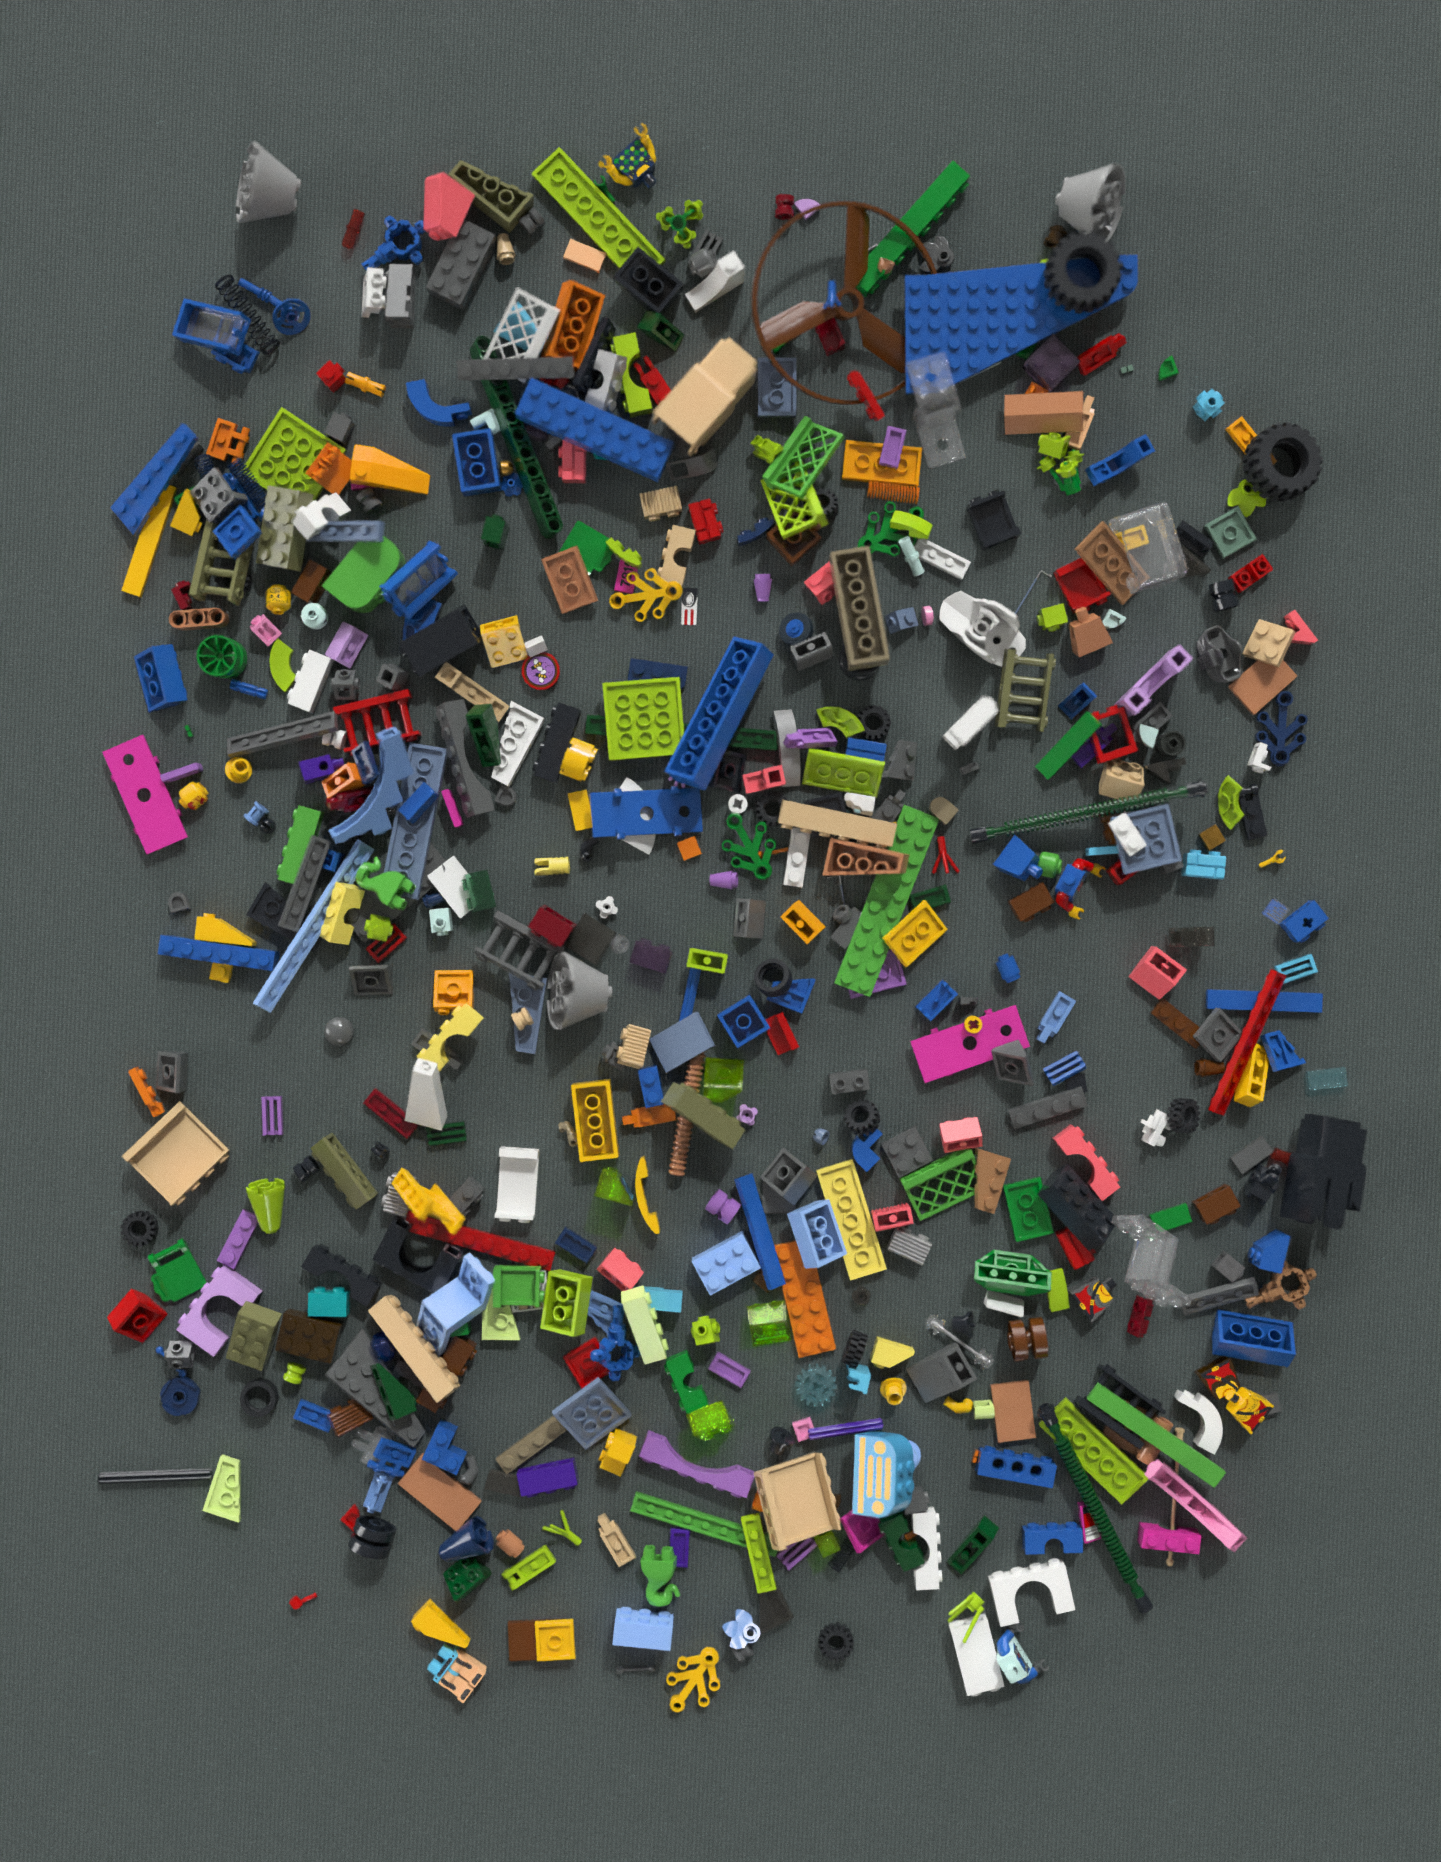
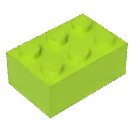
(566, 1302)

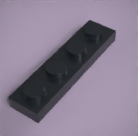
(600, 340)

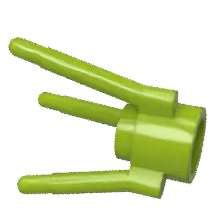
(972, 1602)

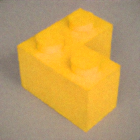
(618, 1451)

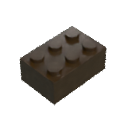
(309, 1336)

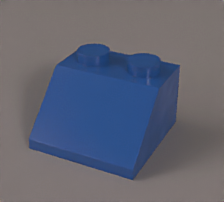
(1270, 1251)

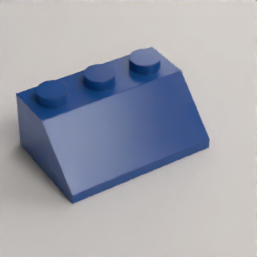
(160, 677)

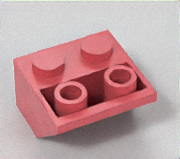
(1157, 972)

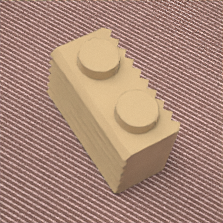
(661, 503)
(633, 1046)

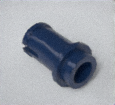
(433, 899)

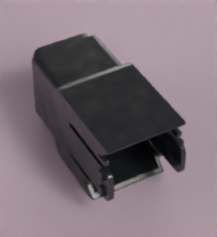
(1327, 1169)

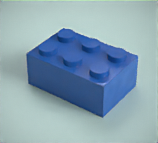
(477, 462)

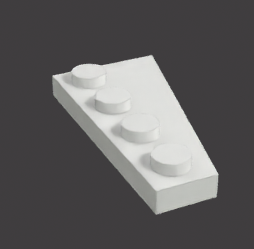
(518, 737)

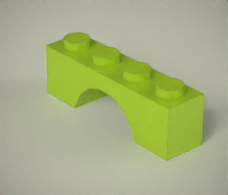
(637, 398)

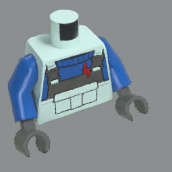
(1014, 1660)

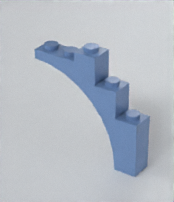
(385, 793)

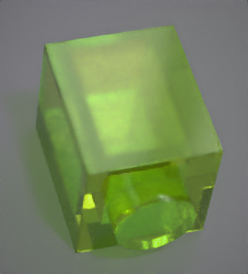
(827, 1543)

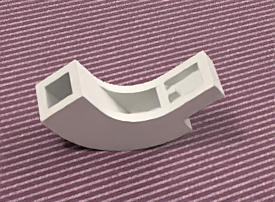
(1211, 1428)

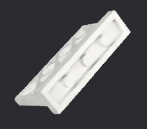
(538, 338)

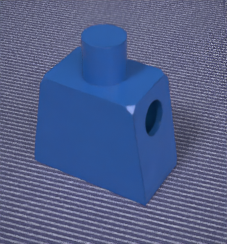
(1018, 860)

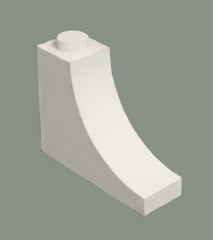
(724, 278)

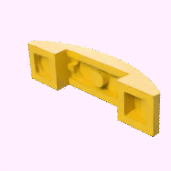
(650, 1218)

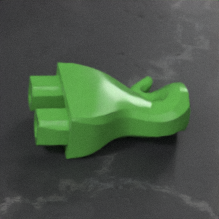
(387, 885)
(659, 1571)

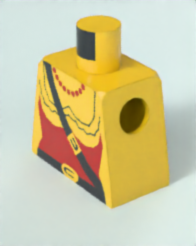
(1247, 1408)

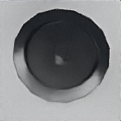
(964, 1324)
(781, 1440)

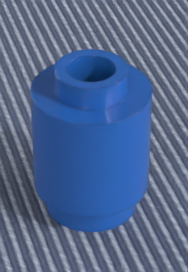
(1008, 968)

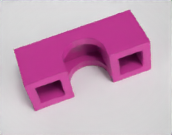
(1180, 1540)

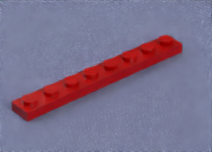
(1247, 1042)
(483, 1242)

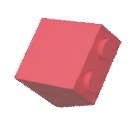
(444, 206)

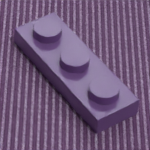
(238, 1239)

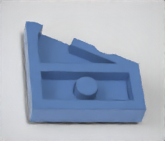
(601, 1310)

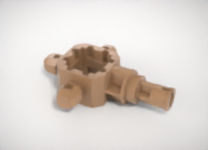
(1273, 1290)

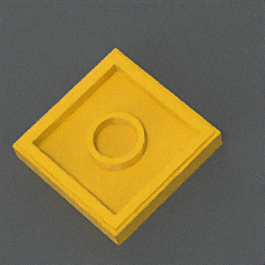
(555, 1640)

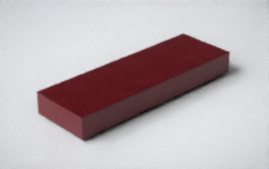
(390, 1113)

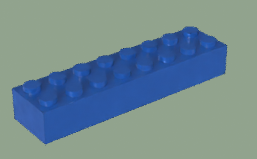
(594, 430)
(719, 713)

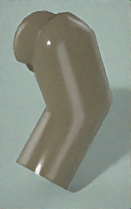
(571, 1133)

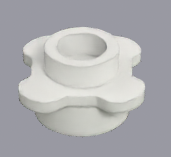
(609, 902)

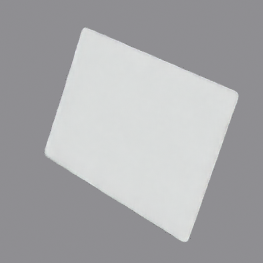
(450, 886)

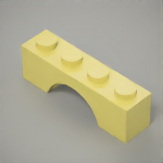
(463, 1023)

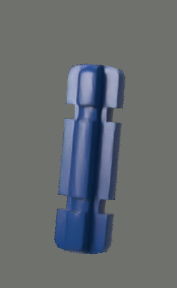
(248, 689)

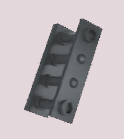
(519, 931)

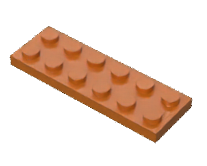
(804, 1302)

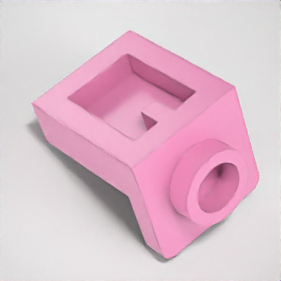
(265, 629)

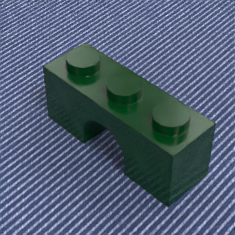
(907, 1553)

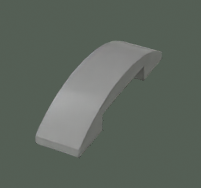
(789, 757)

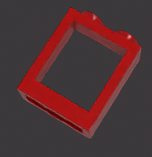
(1100, 757)

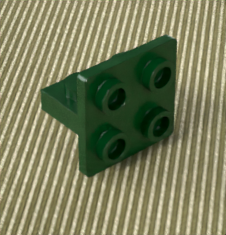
(465, 1577)

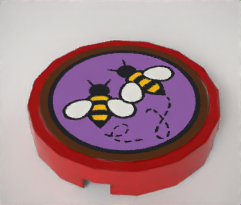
(541, 671)

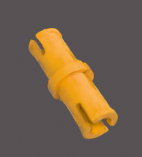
(365, 384)

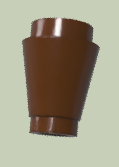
(1208, 1067)

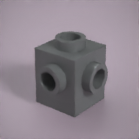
(345, 684)
(180, 1354)

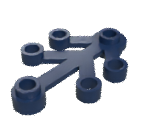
(1281, 731)

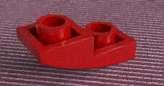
(1251, 573)

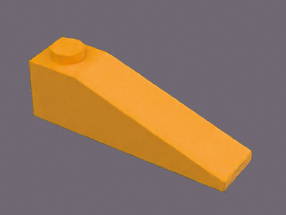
(382, 470)

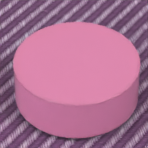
(927, 615)

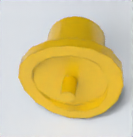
(238, 769)
(893, 1390)

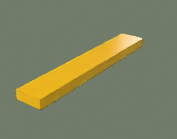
(148, 544)

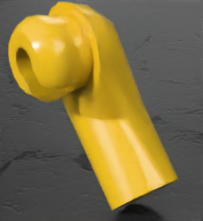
(962, 1407)

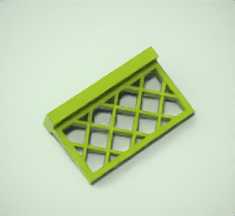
(812, 502)

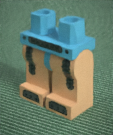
(457, 1672)

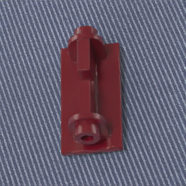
(1137, 1324)

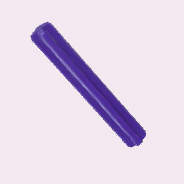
(845, 1429)

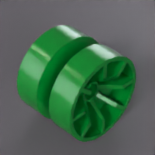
(221, 657)

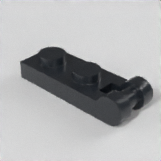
(1253, 819)

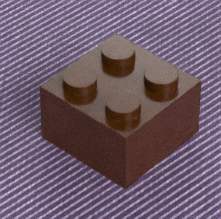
(795, 546)

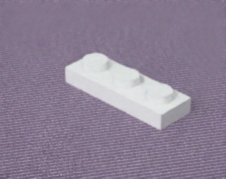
(796, 858)

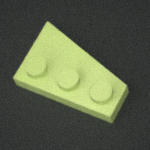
(498, 1322)
(225, 1490)

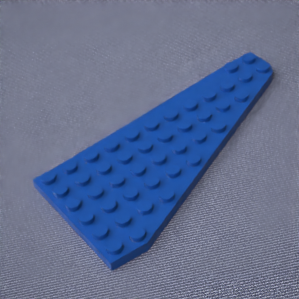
(992, 313)

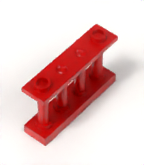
(382, 703)

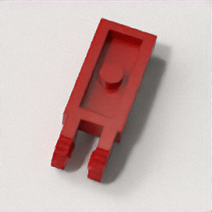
(653, 381)
(865, 395)

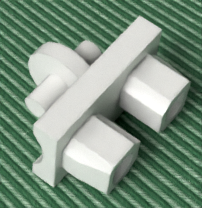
(1154, 1128)

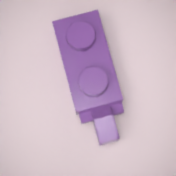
(810, 738)

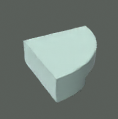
(1112, 619)
(1147, 735)

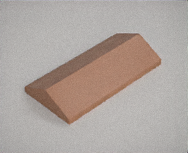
(1043, 412)

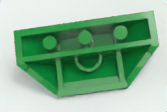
(1012, 1273)

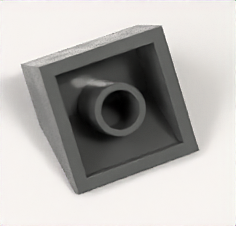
(788, 1176)

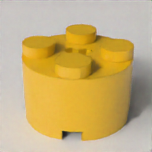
(577, 760)

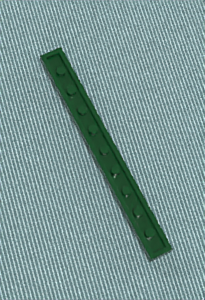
(741, 738)

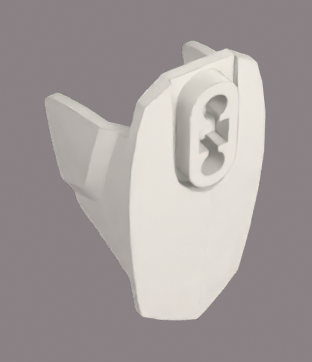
(979, 622)

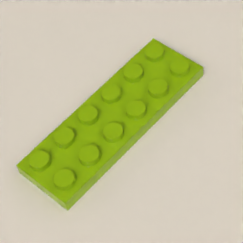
(1098, 1453)

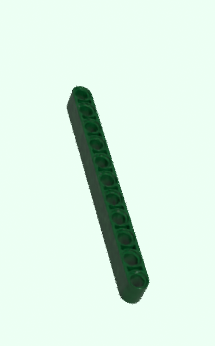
(519, 446)

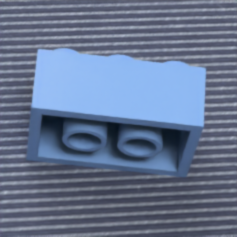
(817, 1234)
(726, 1263)
(643, 1629)

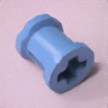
(256, 813)

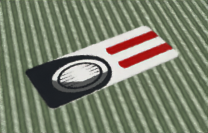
(689, 606)

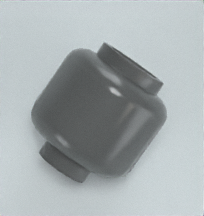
(703, 262)

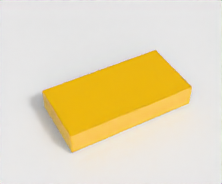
(580, 809)

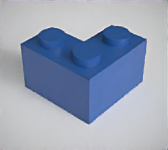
(441, 1452)

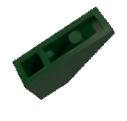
(484, 731)
(395, 1396)
(973, 1544)

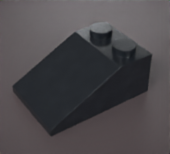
(648, 282)

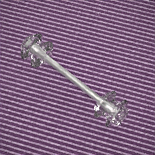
(980, 1356)

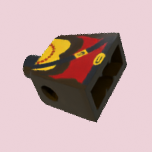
(1219, 1377)

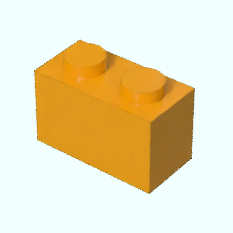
(803, 921)

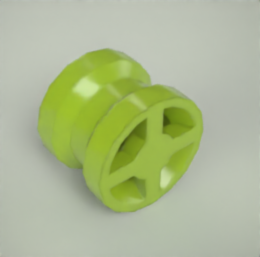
(294, 1373)

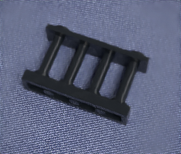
(1103, 1417)

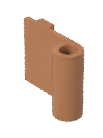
(1148, 1452)

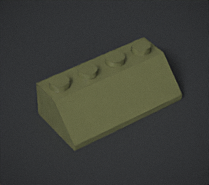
(343, 1170)

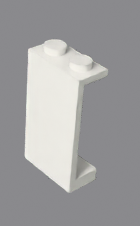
(517, 1184)
(976, 1656)

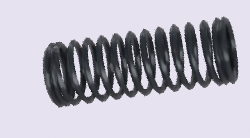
(835, 1564)

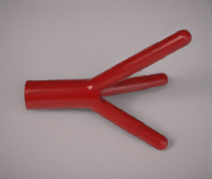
(945, 857)

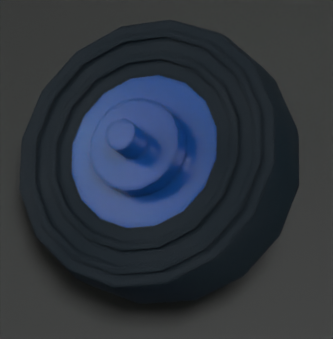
(796, 628)

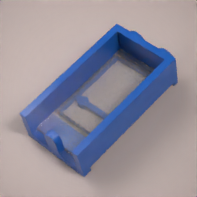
(211, 326)
(418, 581)

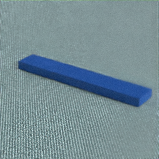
(1247, 999)
(760, 1231)

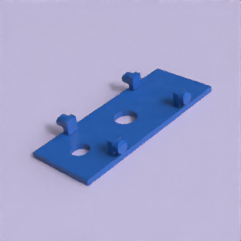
(619, 812)

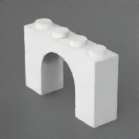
(970, 722)
(1005, 1585)

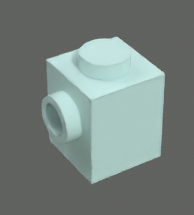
(441, 921)

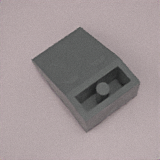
(941, 1373)

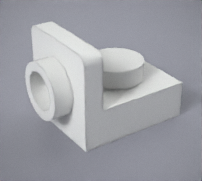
(1258, 755)

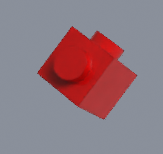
(332, 375)

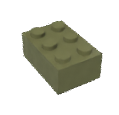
(253, 1335)

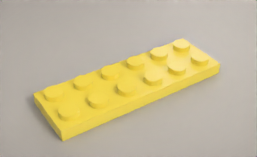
(843, 1189)

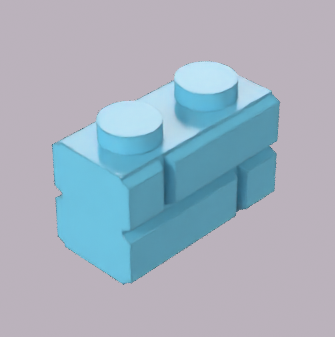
(1203, 865)

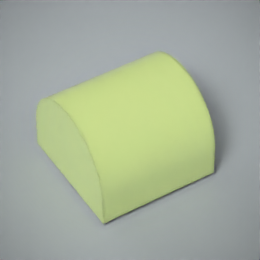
(983, 1409)

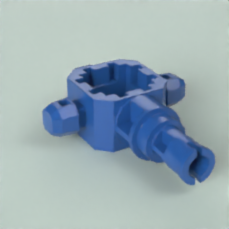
(388, 251)
(617, 1337)

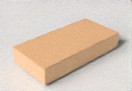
(584, 255)

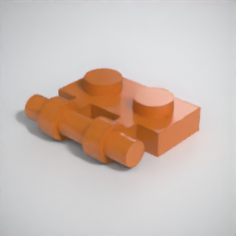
(222, 440)

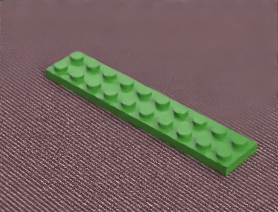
(885, 904)

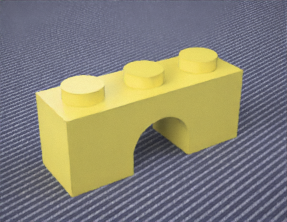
(343, 898)

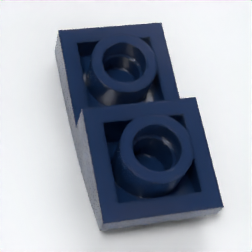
(761, 528)

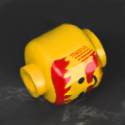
(193, 795)

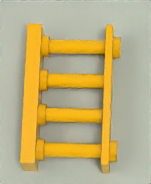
(426, 1201)

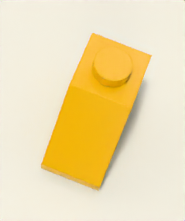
(187, 515)

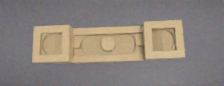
(470, 690)

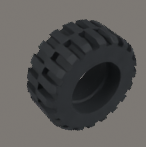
(1097, 251)
(1300, 448)

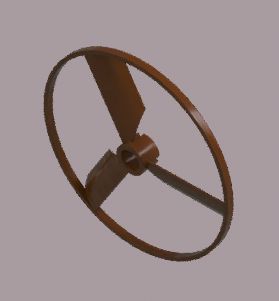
(875, 334)

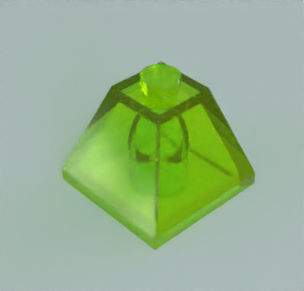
(723, 1078)

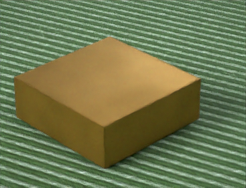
(1211, 837)

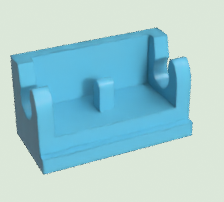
(860, 1375)

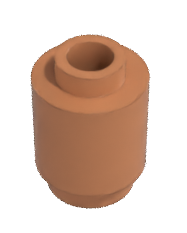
(509, 1543)

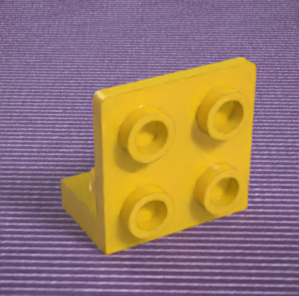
(503, 641)

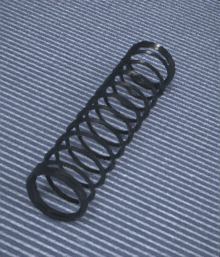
(226, 284)

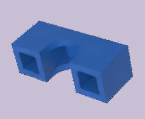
(1035, 1537)

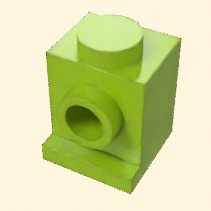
(1053, 444)

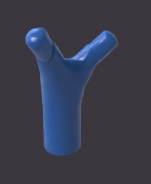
(831, 295)

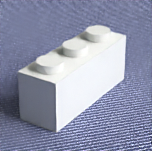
(310, 681)

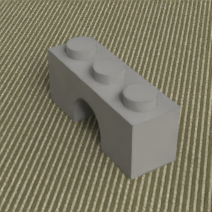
(612, 368)

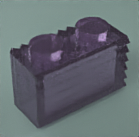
(651, 956)

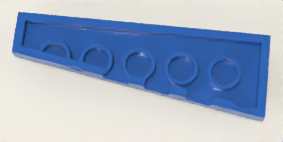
(143, 492)

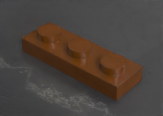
(1176, 1021)

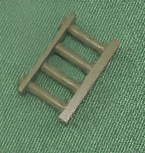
(204, 569)
(1008, 678)

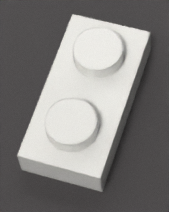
(1127, 834)

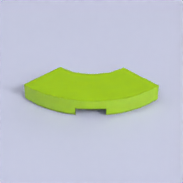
(280, 665)
(841, 719)
(1228, 802)

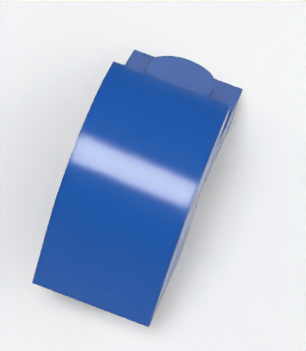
(863, 1153)

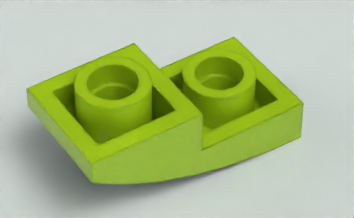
(917, 526)
(628, 556)
(1058, 1296)

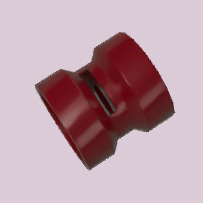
(784, 206)

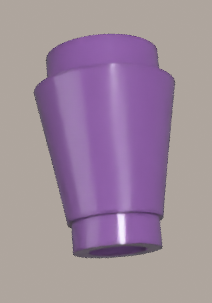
(762, 586)
(724, 880)

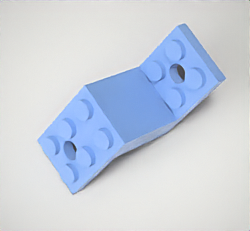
(455, 1303)

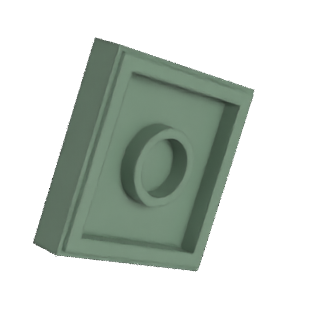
(1230, 532)

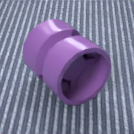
(723, 1206)

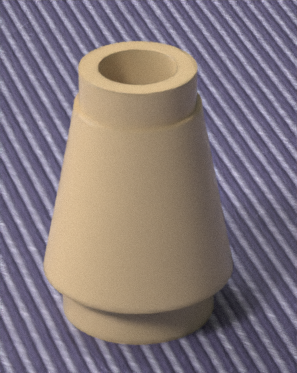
(505, 251)

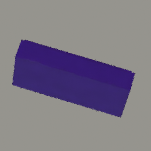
(680, 1542)

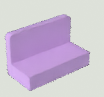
(346, 644)

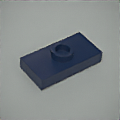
(365, 762)
(576, 1245)

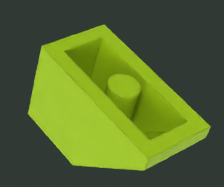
(707, 960)

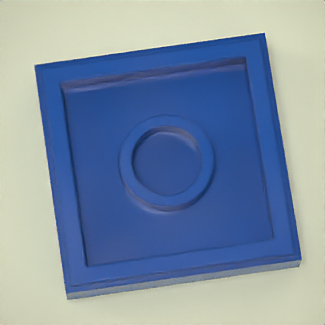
(237, 532)

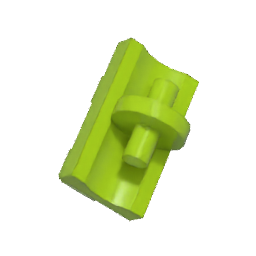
(765, 449)

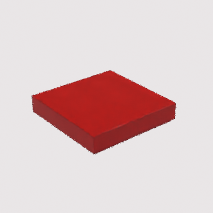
(582, 1366)

